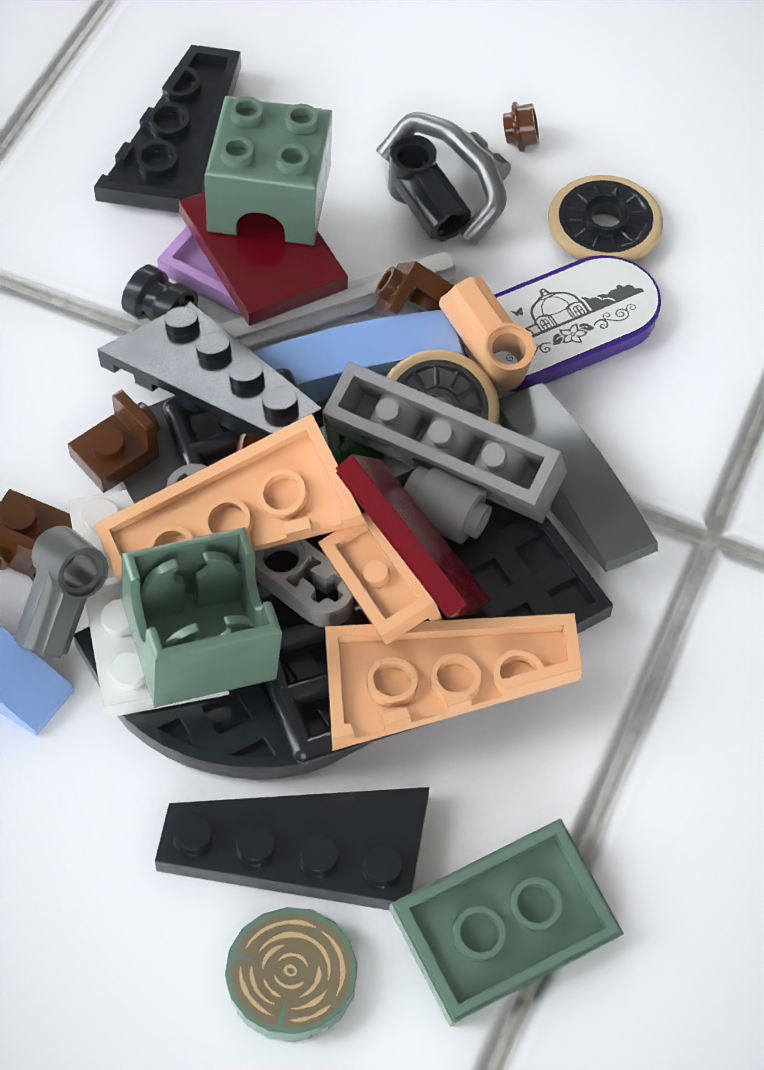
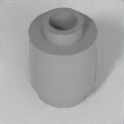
(449, 503)

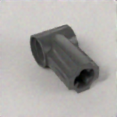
(58, 591)

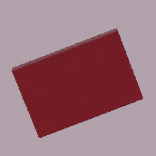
(261, 268)
(412, 536)

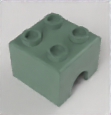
(269, 163)
(199, 617)

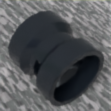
(152, 295)

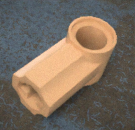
(488, 329)

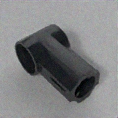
(423, 186)

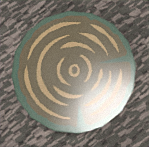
(291, 974)

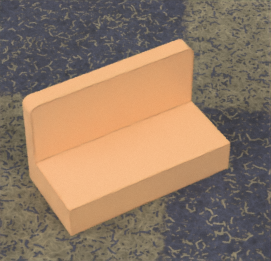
(379, 580)

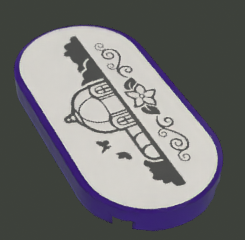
(580, 315)

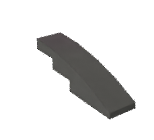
(591, 496)

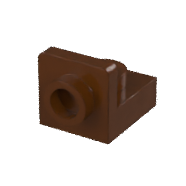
(410, 280)
(118, 443)

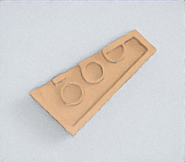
(274, 488)

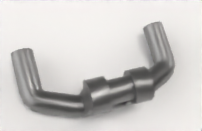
(474, 150)

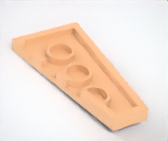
(442, 670)

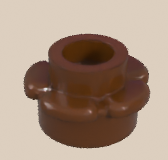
(521, 125)

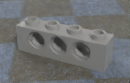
(439, 435)

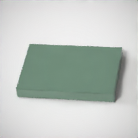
(505, 921)

